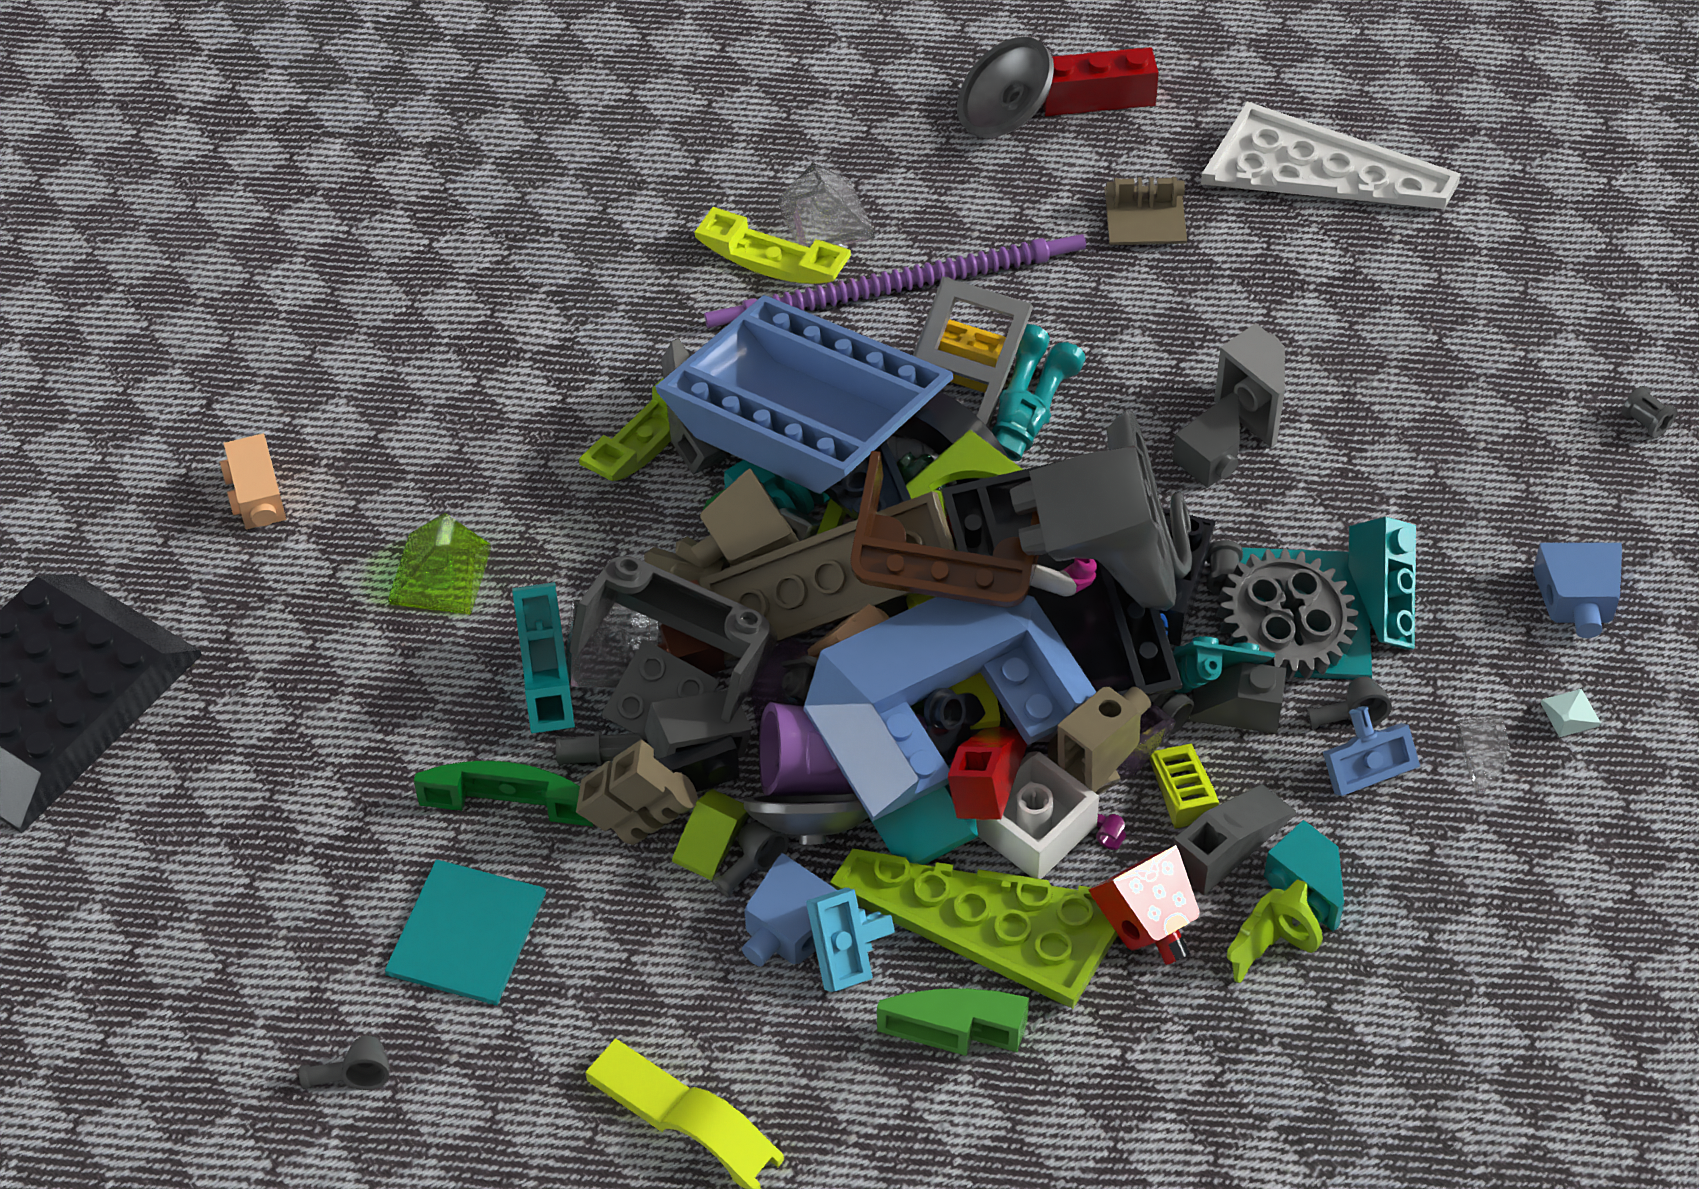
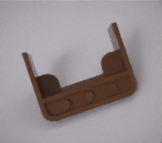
(886, 560)

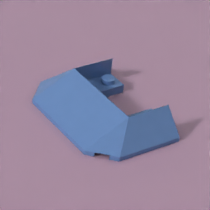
(872, 679)

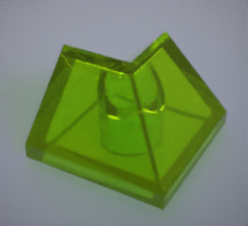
(441, 567)

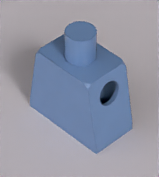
(1580, 583)
(779, 913)

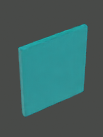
(465, 932)

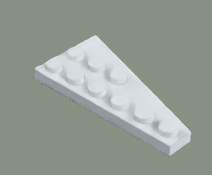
(1299, 157)

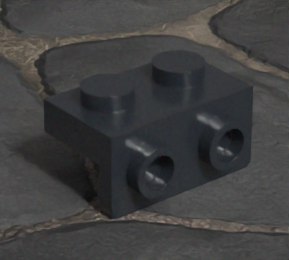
(706, 763)

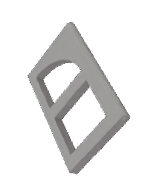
(935, 325)

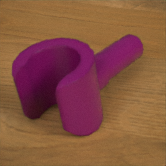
(1111, 831)

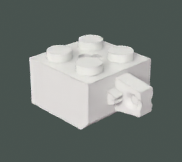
(1042, 816)

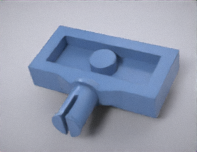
(1370, 755)

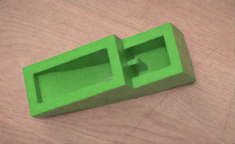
(955, 1018)

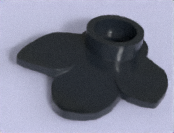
(950, 719)

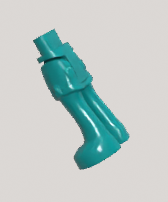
(1024, 413)

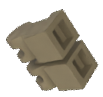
(634, 794)

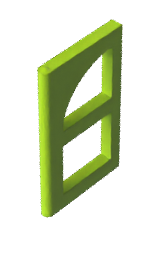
(963, 459)

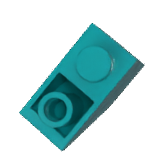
(1315, 860)

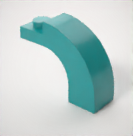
(543, 658)

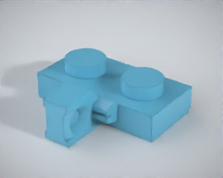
(844, 937)

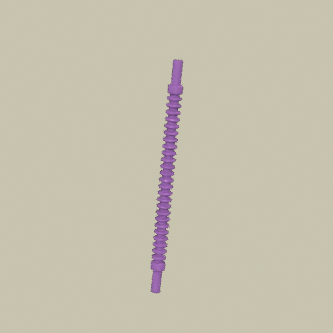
(1038, 250)

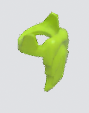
(1271, 921)

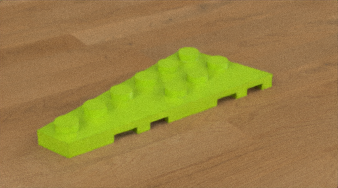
(1000, 920)

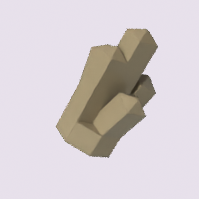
(683, 561)

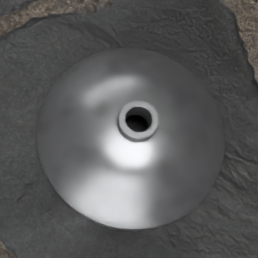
(1005, 87)
(807, 815)

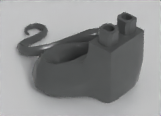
(1110, 512)

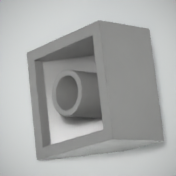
(1255, 371)

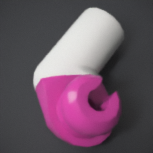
(1069, 580)

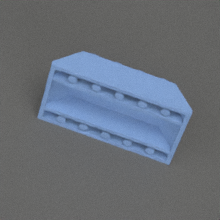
(798, 393)

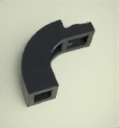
(943, 423)

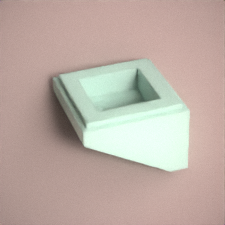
(1570, 713)

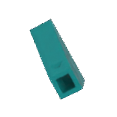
(1384, 573)

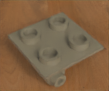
(1145, 212)

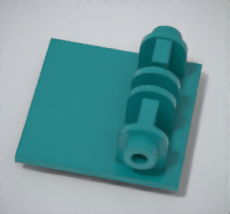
(1205, 659)

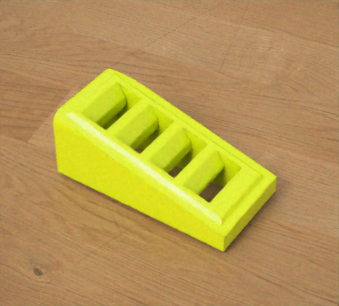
(1183, 812)

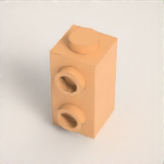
(254, 481)

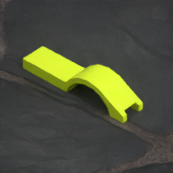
(693, 1111)

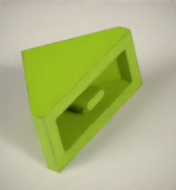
(710, 833)

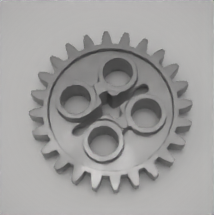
(1288, 612)

